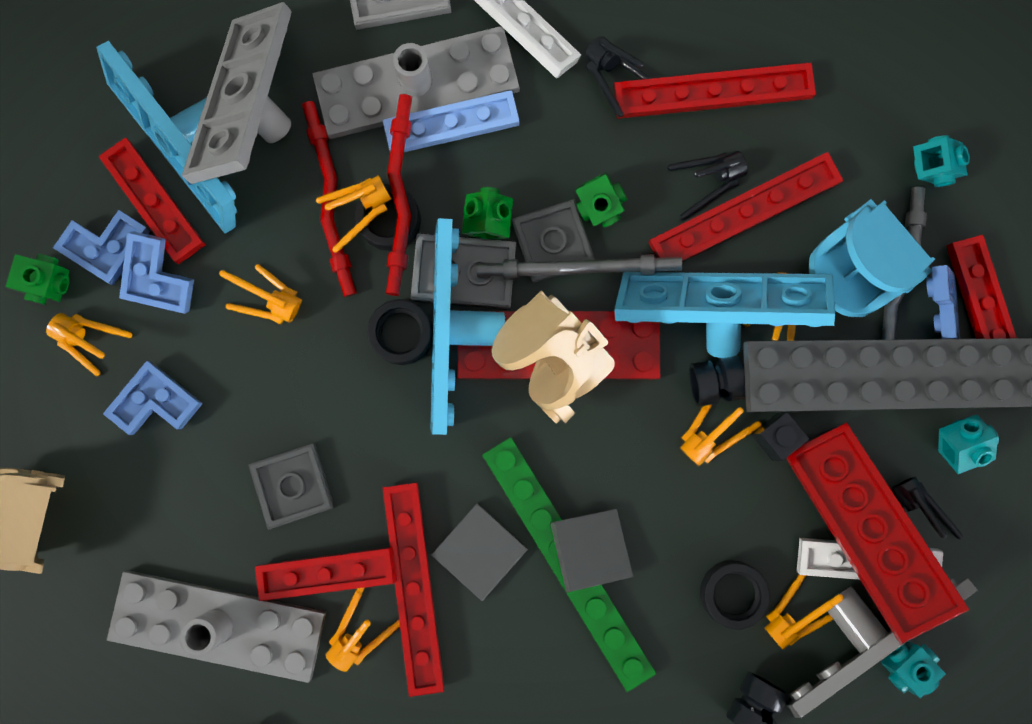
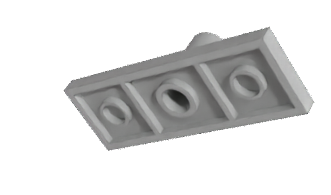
(434, 74)
(239, 97)
(216, 626)
(867, 637)

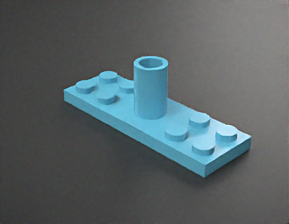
(170, 135)
(726, 302)
(452, 326)

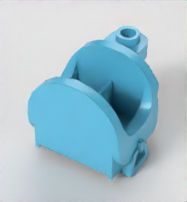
(870, 260)

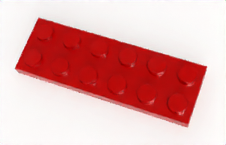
(631, 345)
(876, 534)

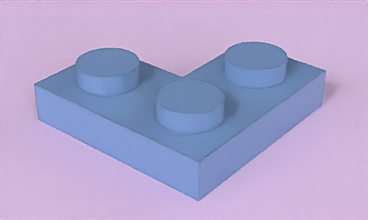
(100, 254)
(144, 278)
(943, 291)
(149, 392)

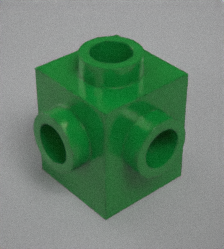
(601, 188)
(487, 214)
(38, 278)

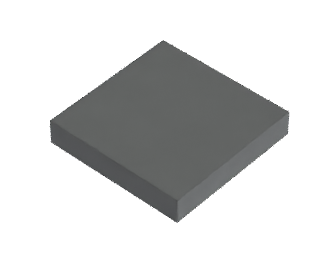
(552, 236)
(291, 486)
(591, 550)
(479, 552)

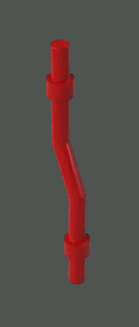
(318, 136)
(398, 259)

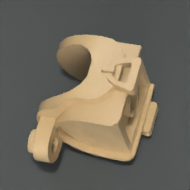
(565, 352)
(22, 514)

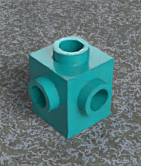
(941, 160)
(968, 444)
(914, 669)

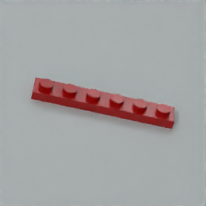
(715, 90)
(748, 209)
(413, 590)

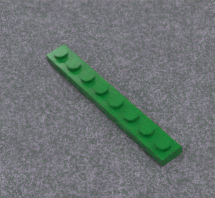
(592, 602)

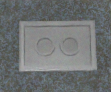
(383, 12)
(470, 289)

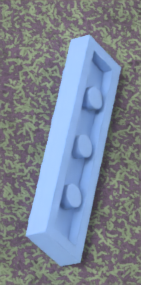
(459, 121)

